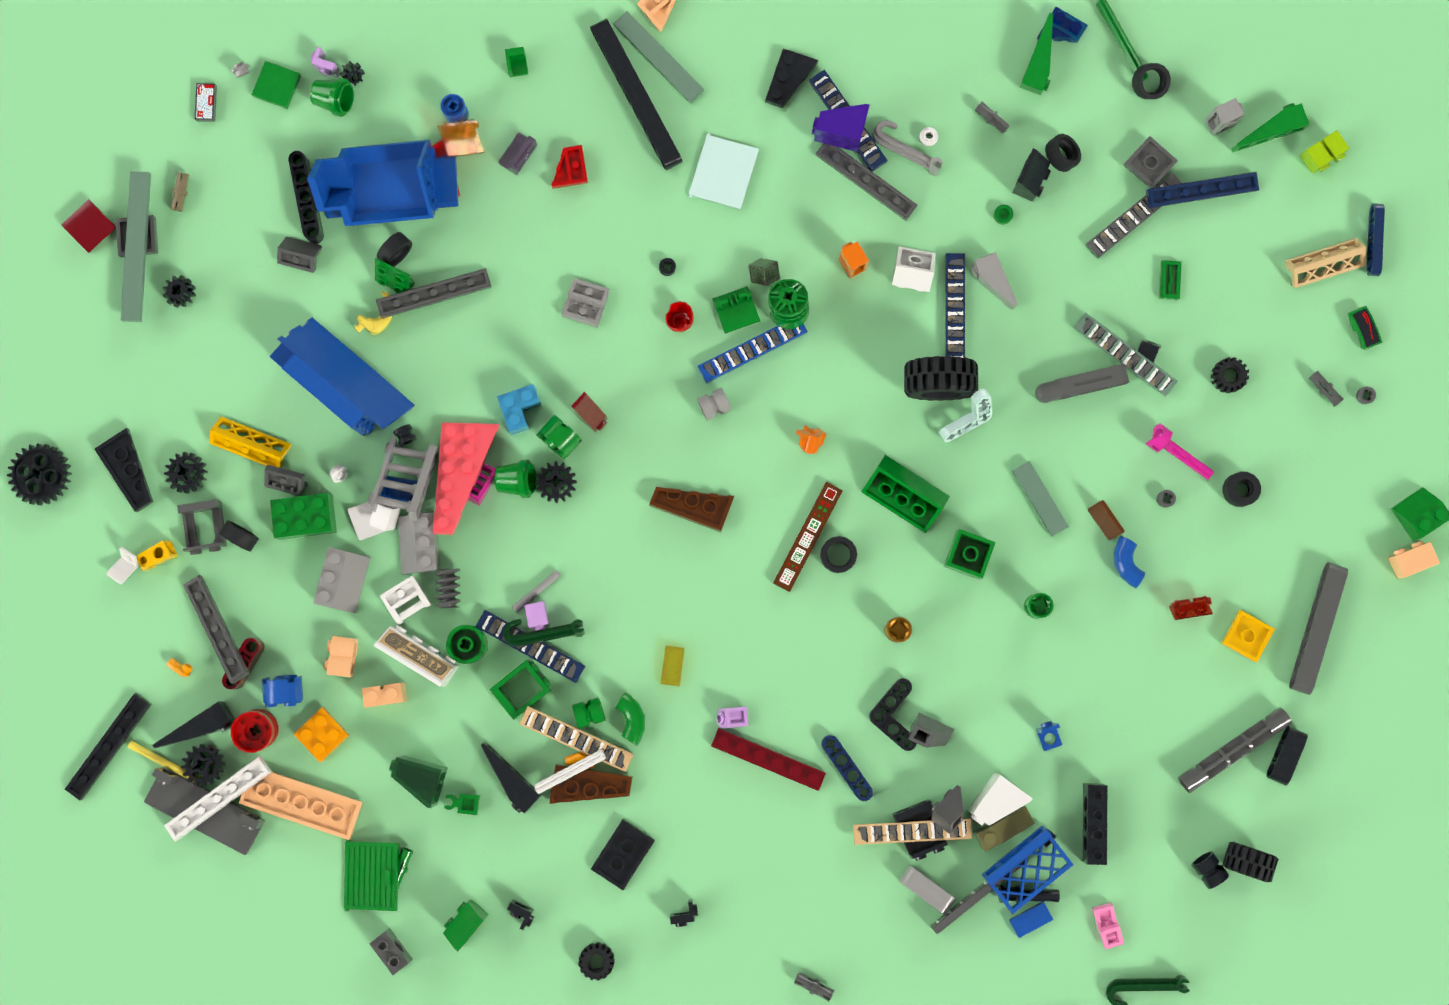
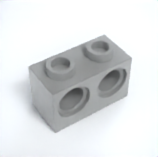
(1224, 116)

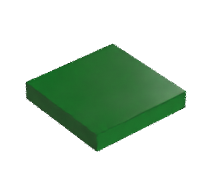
(276, 85)

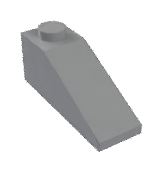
(992, 276)

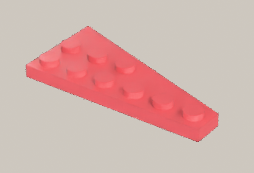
(460, 463)

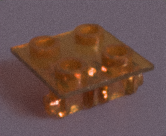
(461, 138)

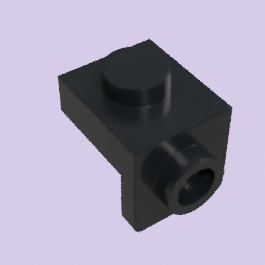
(681, 919)

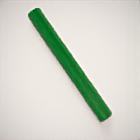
(1120, 36)

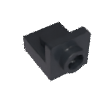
(520, 910)

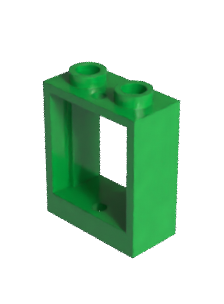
(506, 702)

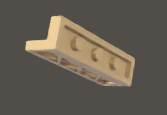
(1326, 257)

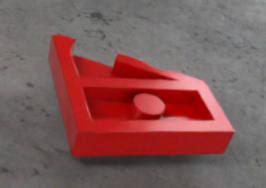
(571, 168)

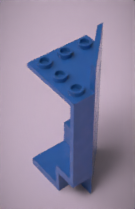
(384, 183)
(339, 378)

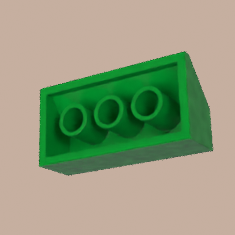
(905, 494)

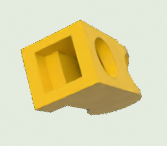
(156, 555)

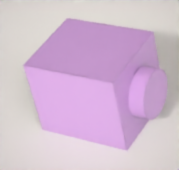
(537, 615)

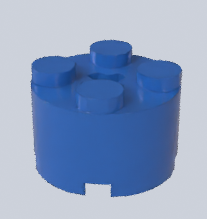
(282, 689)

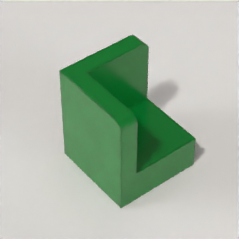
(516, 61)

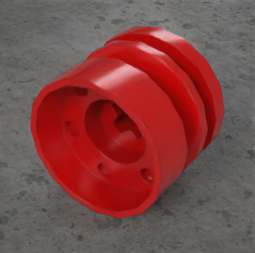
(245, 736)

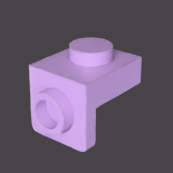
(323, 66)

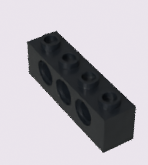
(1095, 823)

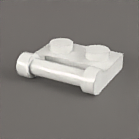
(402, 594)

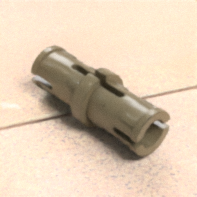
(179, 192)

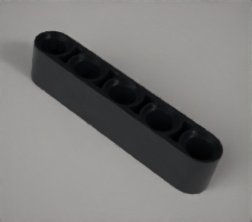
(309, 205)

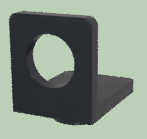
(1149, 349)

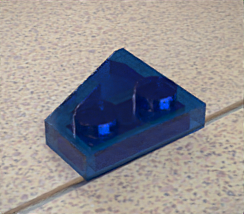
(1066, 27)

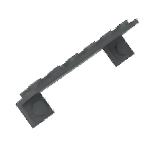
(229, 826)

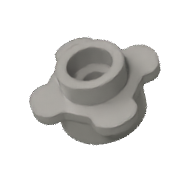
(240, 69)

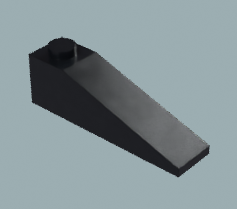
(211, 720)
(517, 788)

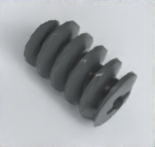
(448, 588)

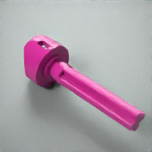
(1161, 440)

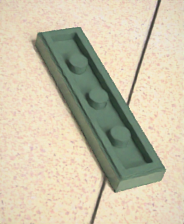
(1040, 498)

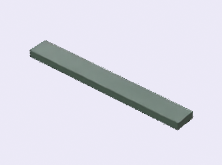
(136, 246)

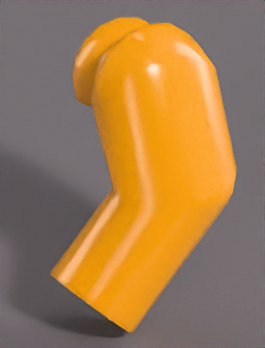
(183, 670)
(571, 759)

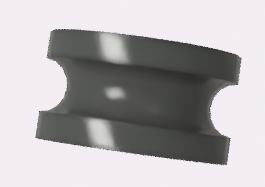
(1371, 398)
(1160, 496)

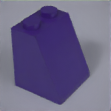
(841, 126)

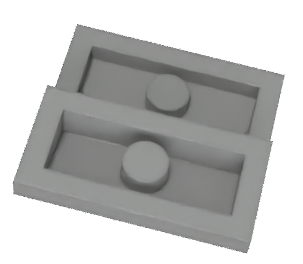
(585, 302)

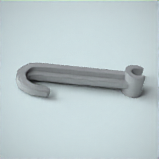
(905, 150)

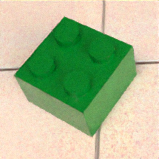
(969, 554)

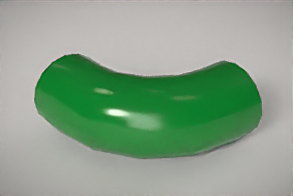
(634, 718)

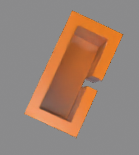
(853, 259)

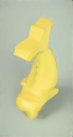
(373, 326)

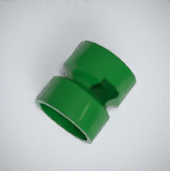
(1038, 605)
(588, 713)

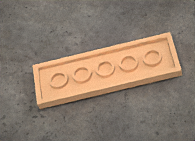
(304, 804)

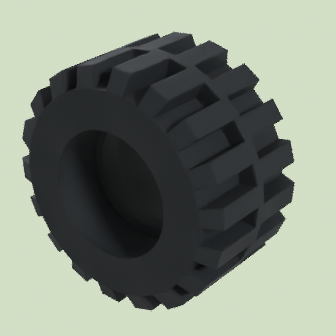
(1250, 862)

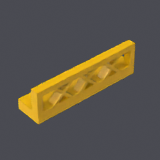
(246, 445)

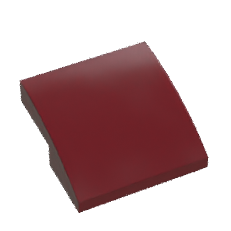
(88, 226)

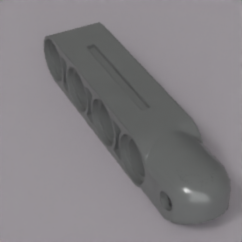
(1082, 384)

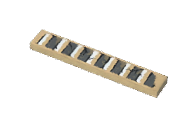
(575, 738)
(908, 832)

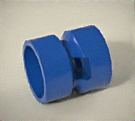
(454, 108)

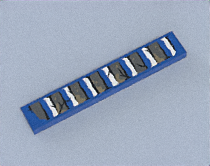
(748, 351)

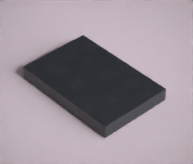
(622, 854)

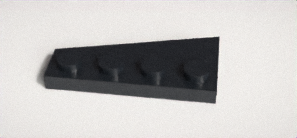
(125, 467)

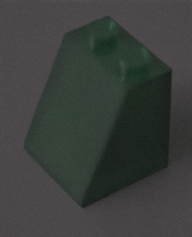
(419, 778)

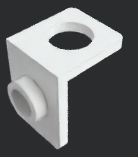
(123, 567)

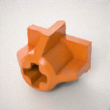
(811, 439)

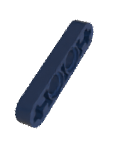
(1375, 239)
(844, 769)

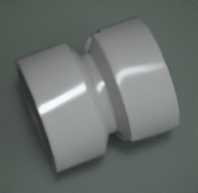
(714, 404)

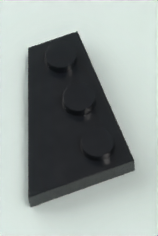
(789, 74)

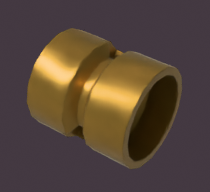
(898, 629)

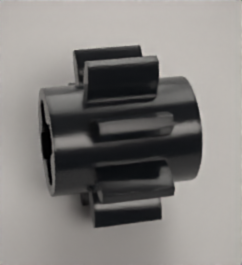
(351, 68)

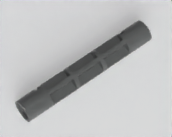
(1235, 750)

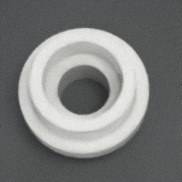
(925, 141)
(338, 473)

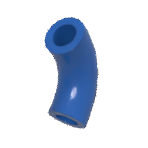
(1124, 562)

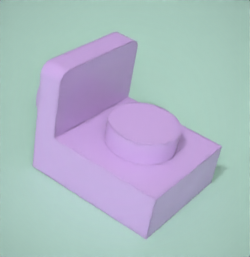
(732, 717)

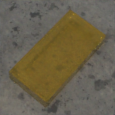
(672, 665)

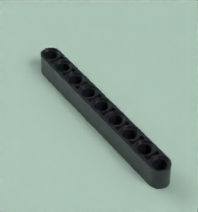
(636, 94)

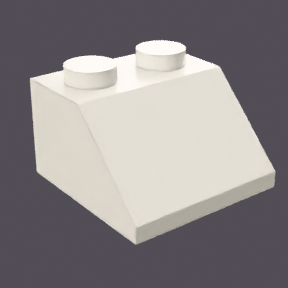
(914, 269)

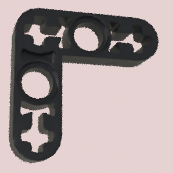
(888, 719)

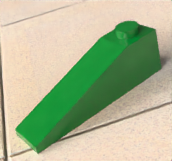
(1038, 69)
(1286, 122)

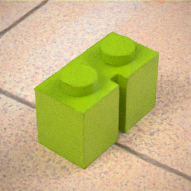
(1322, 153)

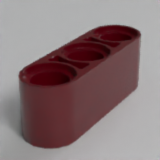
(251, 659)

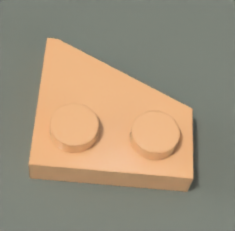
(657, 11)

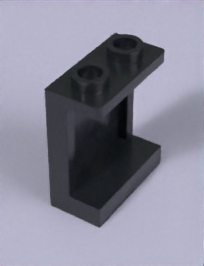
(919, 812)

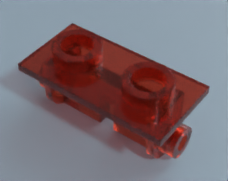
(1185, 609)

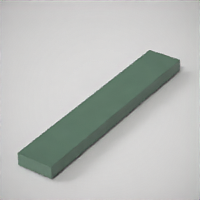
(658, 57)

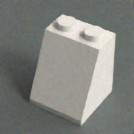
(997, 800)

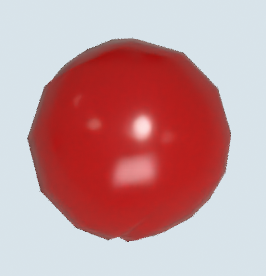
(679, 317)

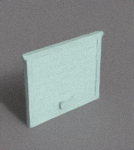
(723, 172)

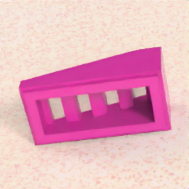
(485, 486)

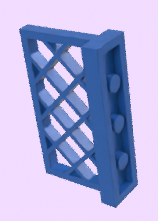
(1020, 854)

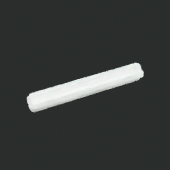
(569, 771)

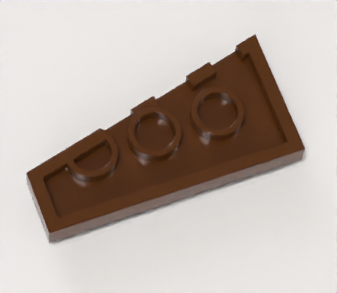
(701, 508)
(590, 786)

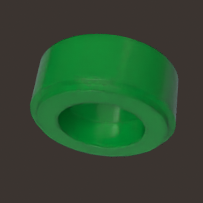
(1003, 214)

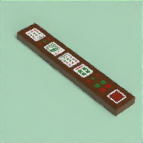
(807, 537)

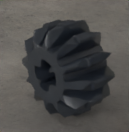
(185, 287)

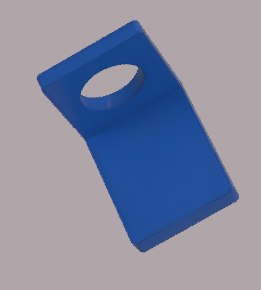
(1049, 727)

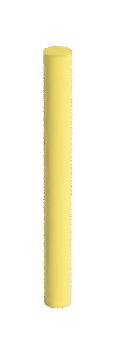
(158, 759)

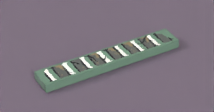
(1125, 354)

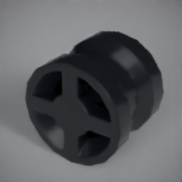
(404, 435)

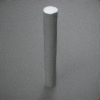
(536, 591)

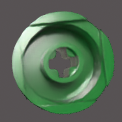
(559, 437)
(456, 640)

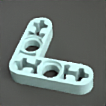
(980, 414)

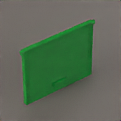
(371, 876)

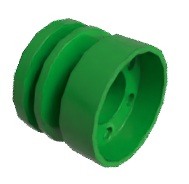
(788, 303)

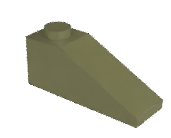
(1004, 829)

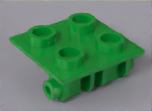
(392, 277)
(736, 309)

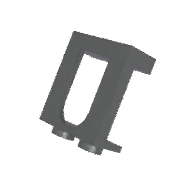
(188, 511)

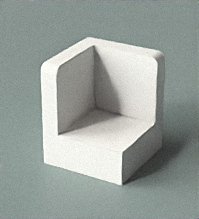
(385, 517)

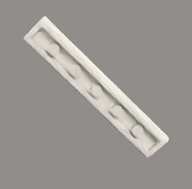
(218, 798)

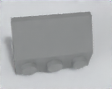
(418, 544)
(341, 580)

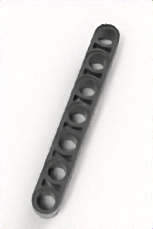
(1318, 628)

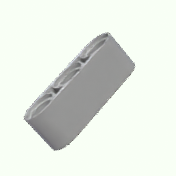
(927, 889)

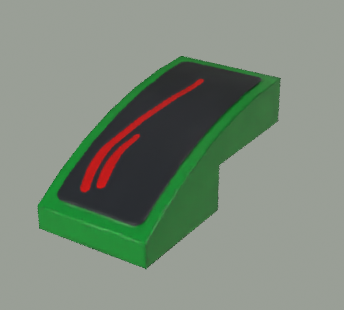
(1365, 326)

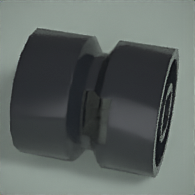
(1211, 872)

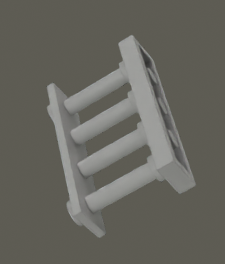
(418, 490)

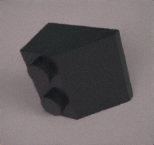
(1032, 176)

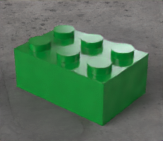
(303, 516)

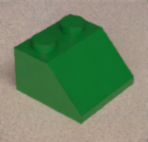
(1421, 513)
(464, 924)

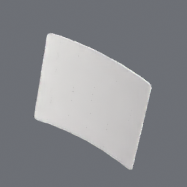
(360, 518)

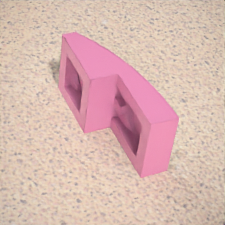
(1107, 925)

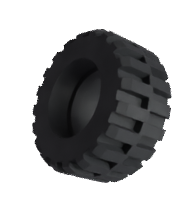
(940, 378)

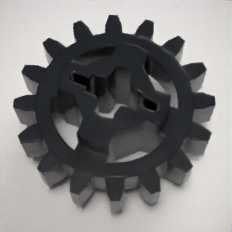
(181, 465)
(548, 482)
(199, 757)

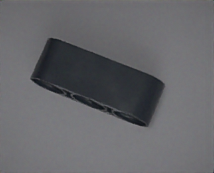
(1287, 755)

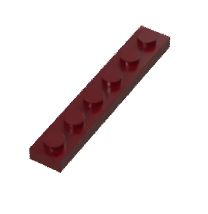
(768, 759)

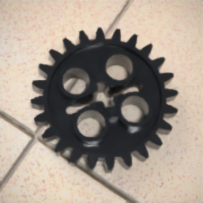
(31, 459)

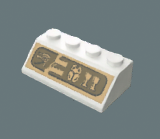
(417, 656)

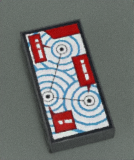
(205, 102)

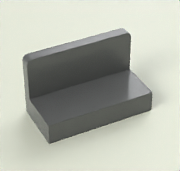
(298, 254)

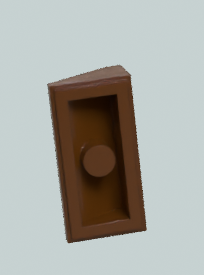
(1106, 520)

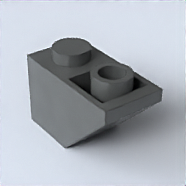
(929, 732)
(949, 811)

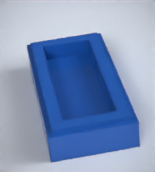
(1031, 919)

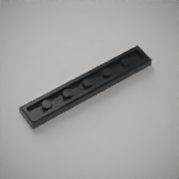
(108, 746)

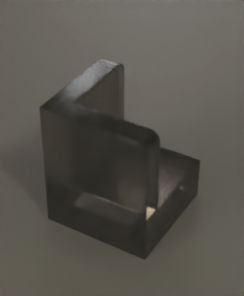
(764, 271)

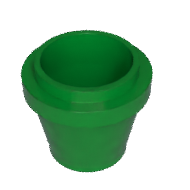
(333, 95)
(516, 479)

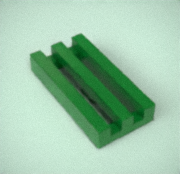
(1169, 295)

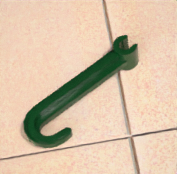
(541, 635)
(1145, 984)

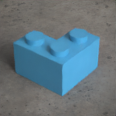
(513, 407)

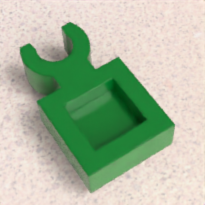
(466, 803)

